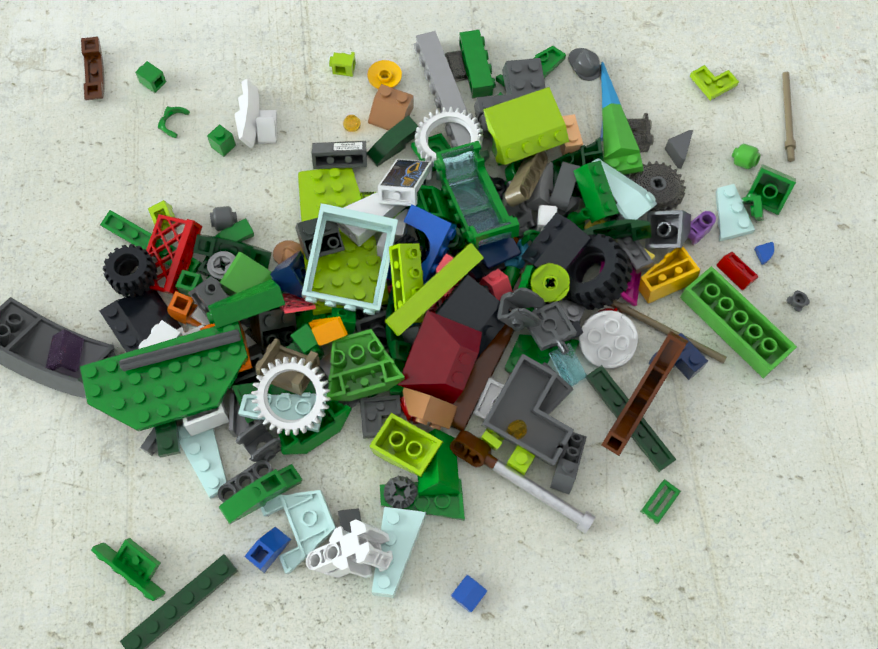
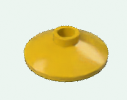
(384, 69)

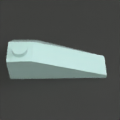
(631, 198)

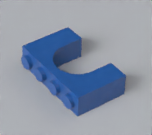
(439, 235)

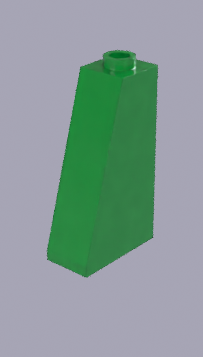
(245, 304)

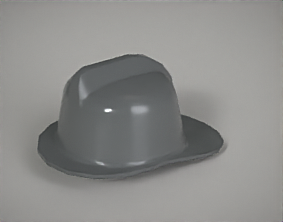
(585, 63)

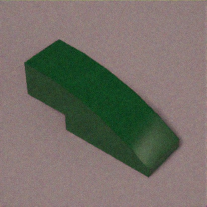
(393, 141)

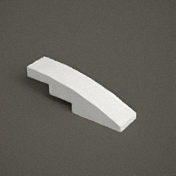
(248, 112)

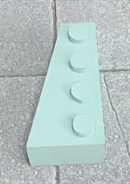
(403, 530)

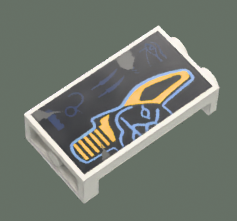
(403, 182)

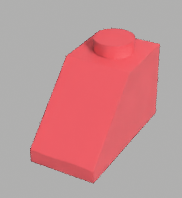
(497, 283)

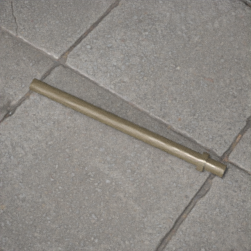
(665, 329)

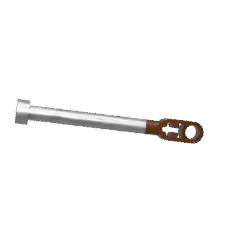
(478, 452)

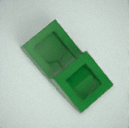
(238, 232)

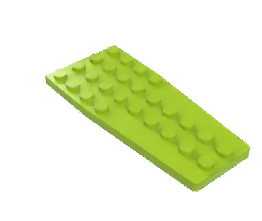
(349, 272)

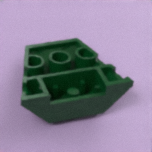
(580, 157)

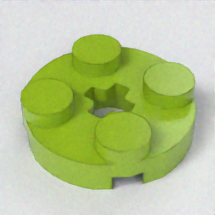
(561, 282)

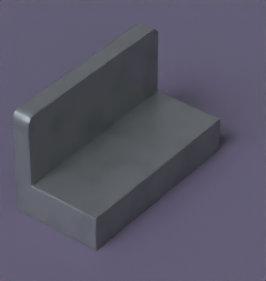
(237, 423)

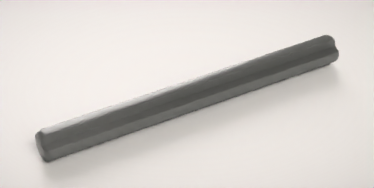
(180, 350)

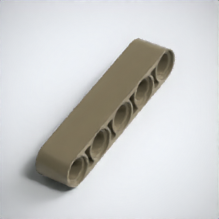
(526, 179)

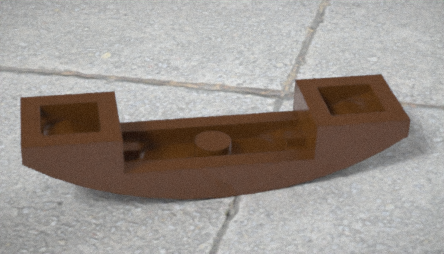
(93, 68)

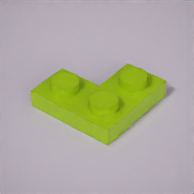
(712, 85)

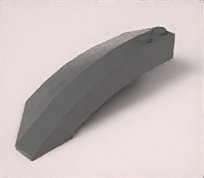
(26, 346)

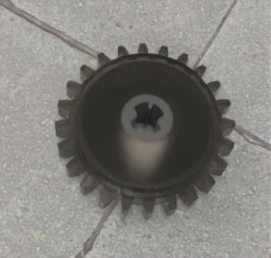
(662, 183)

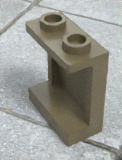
(290, 380)

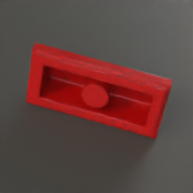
(737, 270)

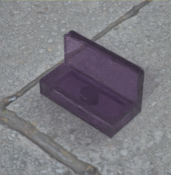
(65, 351)

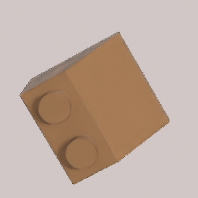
(390, 107)
(429, 409)

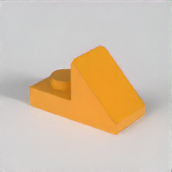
(327, 329)

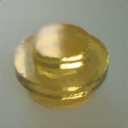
(351, 123)
(517, 429)

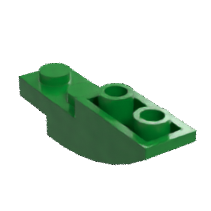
(259, 492)

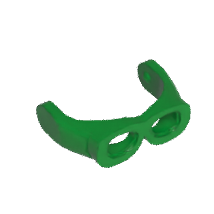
(169, 111)

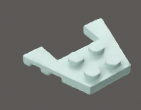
(309, 521)

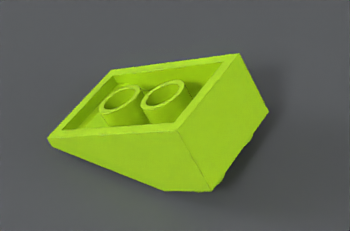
(405, 445)

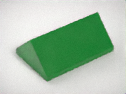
(442, 472)

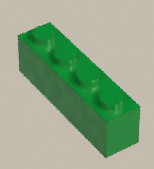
(476, 63)

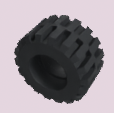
(122, 260)

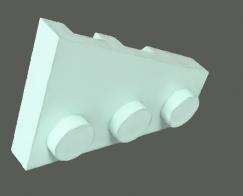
(732, 214)

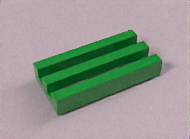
(650, 515)

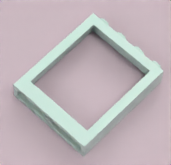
(355, 219)

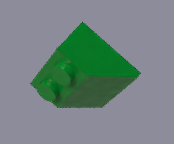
(772, 187)

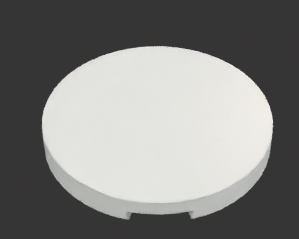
(608, 339)

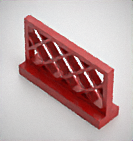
(180, 258)

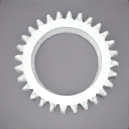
(425, 129)
(266, 410)

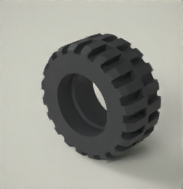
(610, 281)

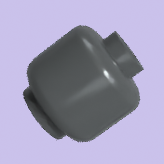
(222, 218)

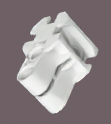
(352, 552)

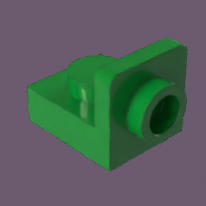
(757, 208)

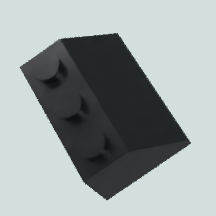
(557, 244)

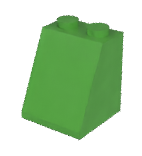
(243, 274)

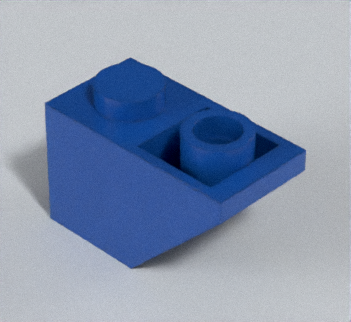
(267, 549)

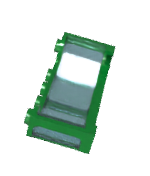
(473, 196)

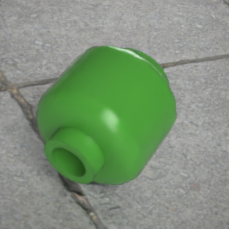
(746, 156)

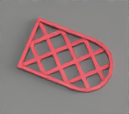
(292, 308)

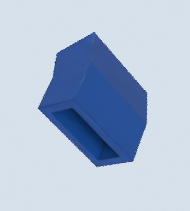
(468, 593)

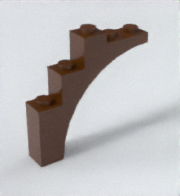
(644, 393)

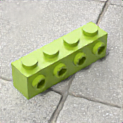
(406, 273)

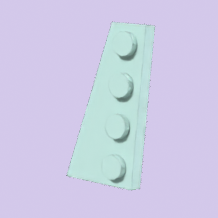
(285, 406)
(204, 457)

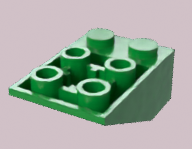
(432, 200)

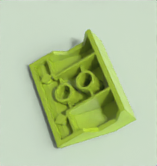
(526, 126)

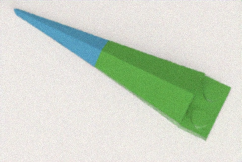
(618, 140)

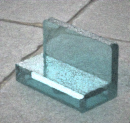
(568, 365)

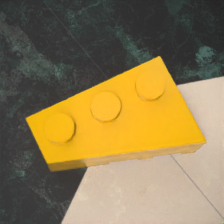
(669, 275)

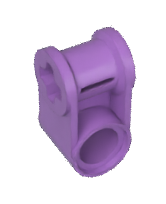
(699, 229)

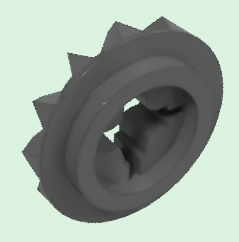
(399, 501)

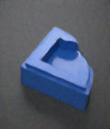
(765, 252)

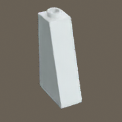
(368, 205)

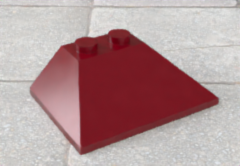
(441, 358)

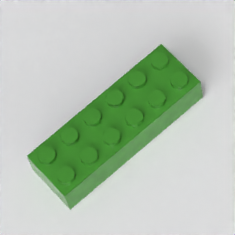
(737, 322)

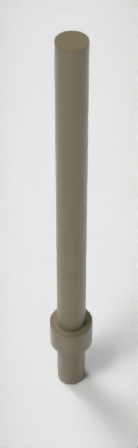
(790, 143)

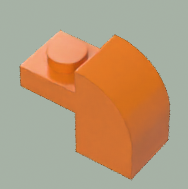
(181, 309)

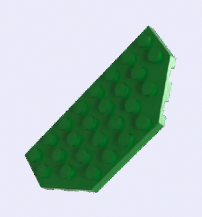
(166, 388)

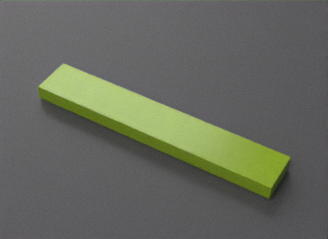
(434, 289)

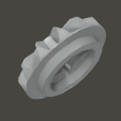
(215, 262)

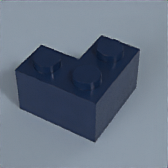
(690, 360)

